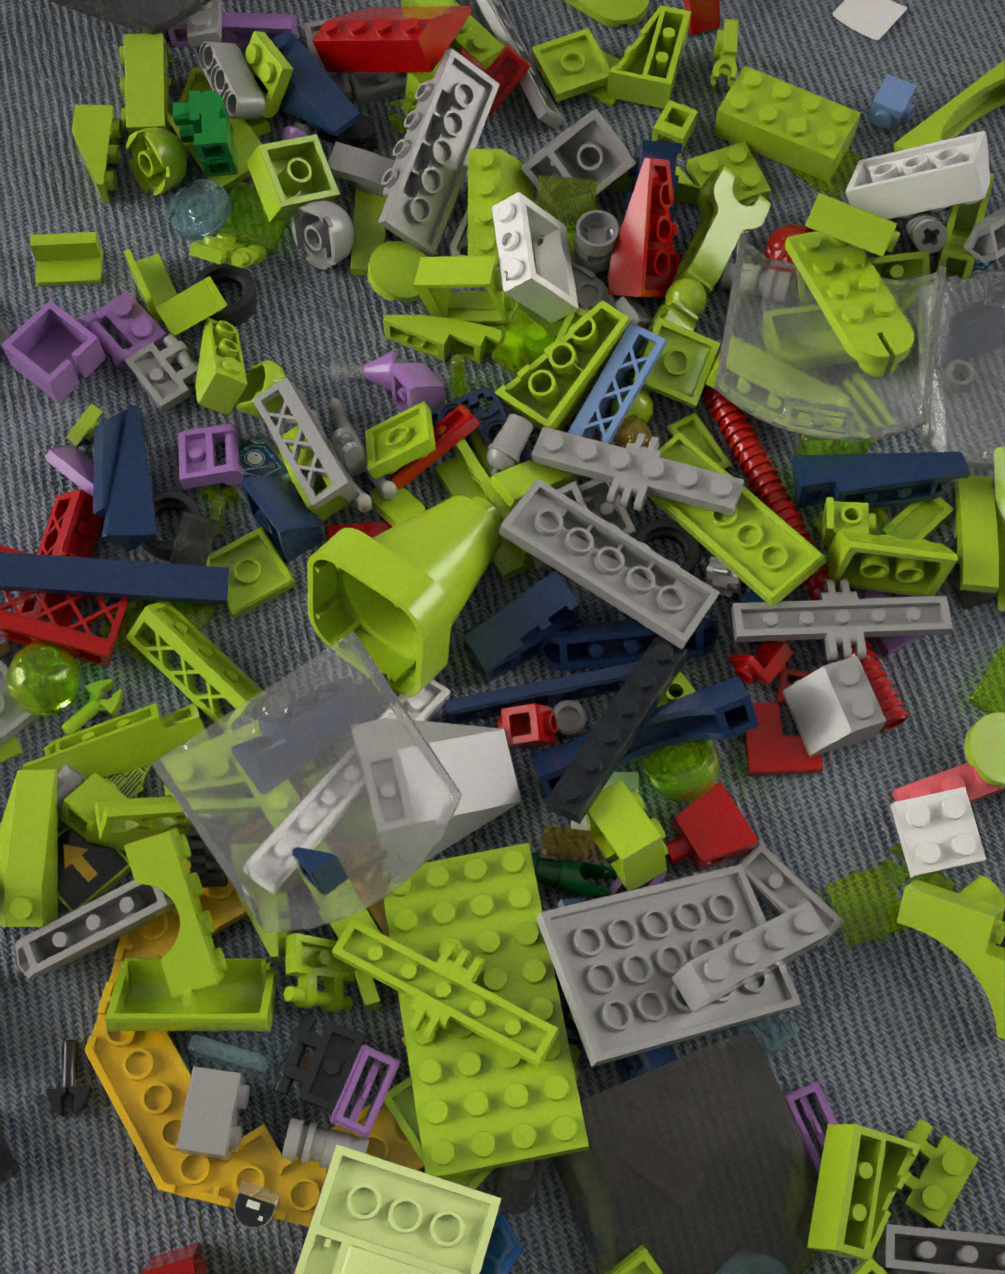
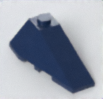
(311, 91)

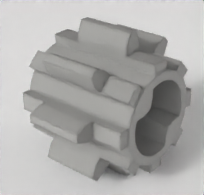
(723, 579)

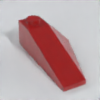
(644, 251)

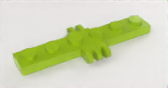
(446, 992)

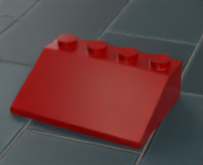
(389, 38)

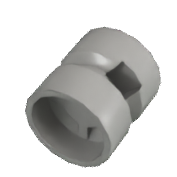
(595, 240)

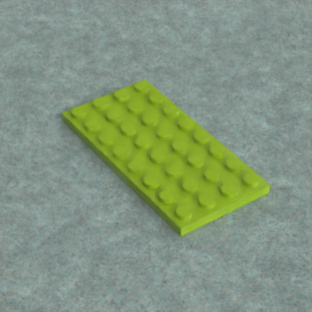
(471, 1096)

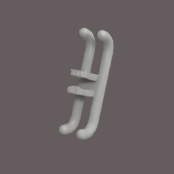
(354, 456)

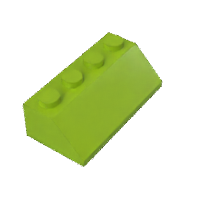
(491, 179)

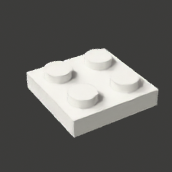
(938, 832)

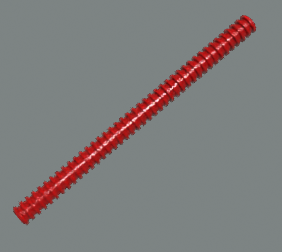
(768, 488)

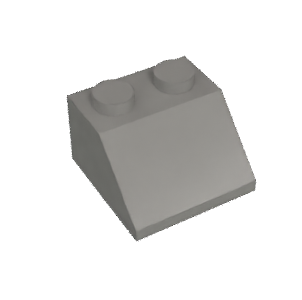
(834, 707)

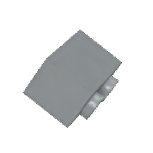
(212, 1113)

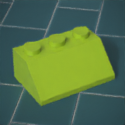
(889, 563)

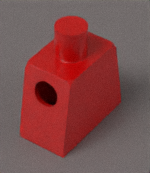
(710, 831)

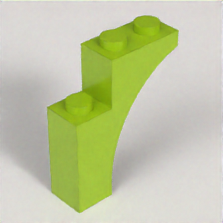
(966, 928)

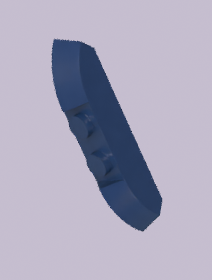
(614, 644)

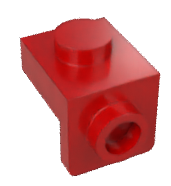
(764, 665)

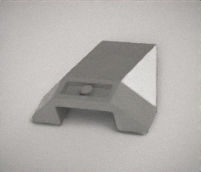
(481, 770)

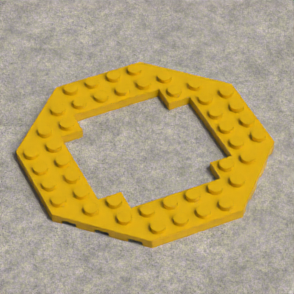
(152, 1083)

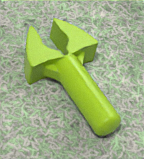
(95, 705)

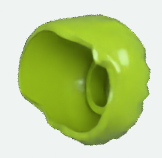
(259, 380)

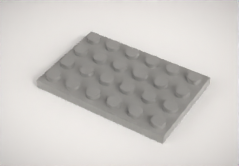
(626, 947)

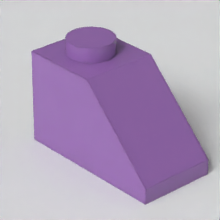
(416, 383)

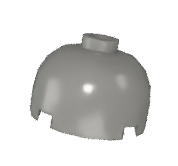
(323, 232)

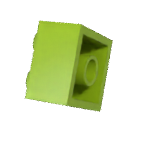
(291, 175)

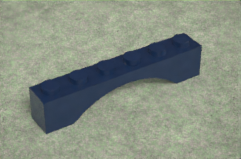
(703, 715)

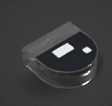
(255, 1205)

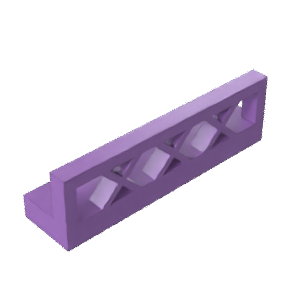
(239, 27)

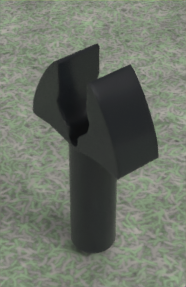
(69, 1082)

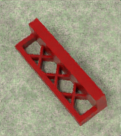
(75, 536)

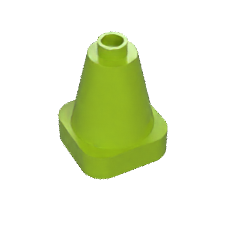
(403, 586)

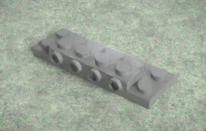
(435, 151)
(609, 563)

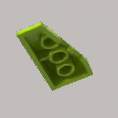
(30, 851)

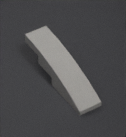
(364, 168)

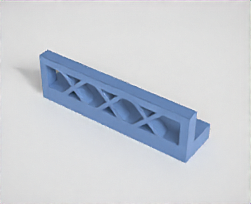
(611, 379)

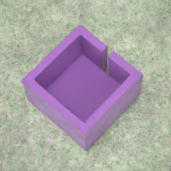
(54, 351)

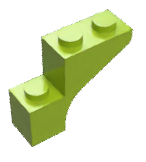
(959, 224)

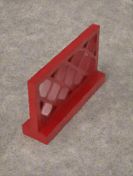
(82, 645)

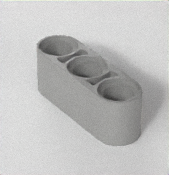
(232, 79)

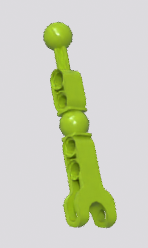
(704, 261)

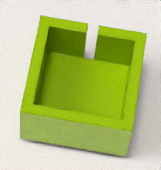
(625, 831)

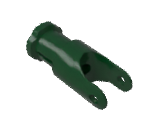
(571, 874)

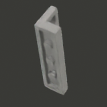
(316, 439)

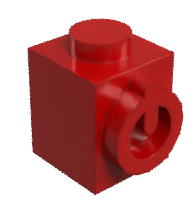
(528, 726)

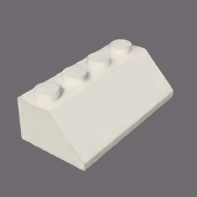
(922, 178)

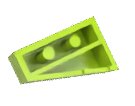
(652, 63)
(145, 81)
(855, 1189)

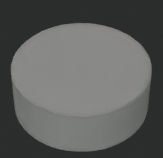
(570, 718)

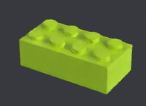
(786, 123)

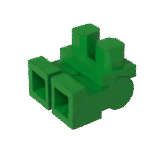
(209, 127)

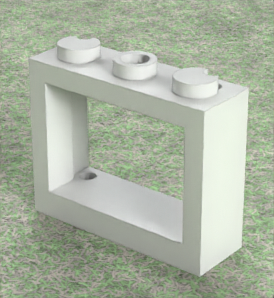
(551, 289)

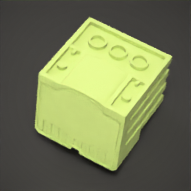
(395, 1221)

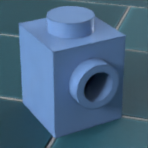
(892, 104)

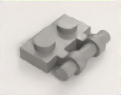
(158, 377)

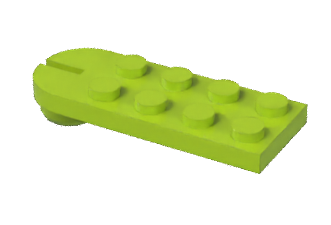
(853, 300)

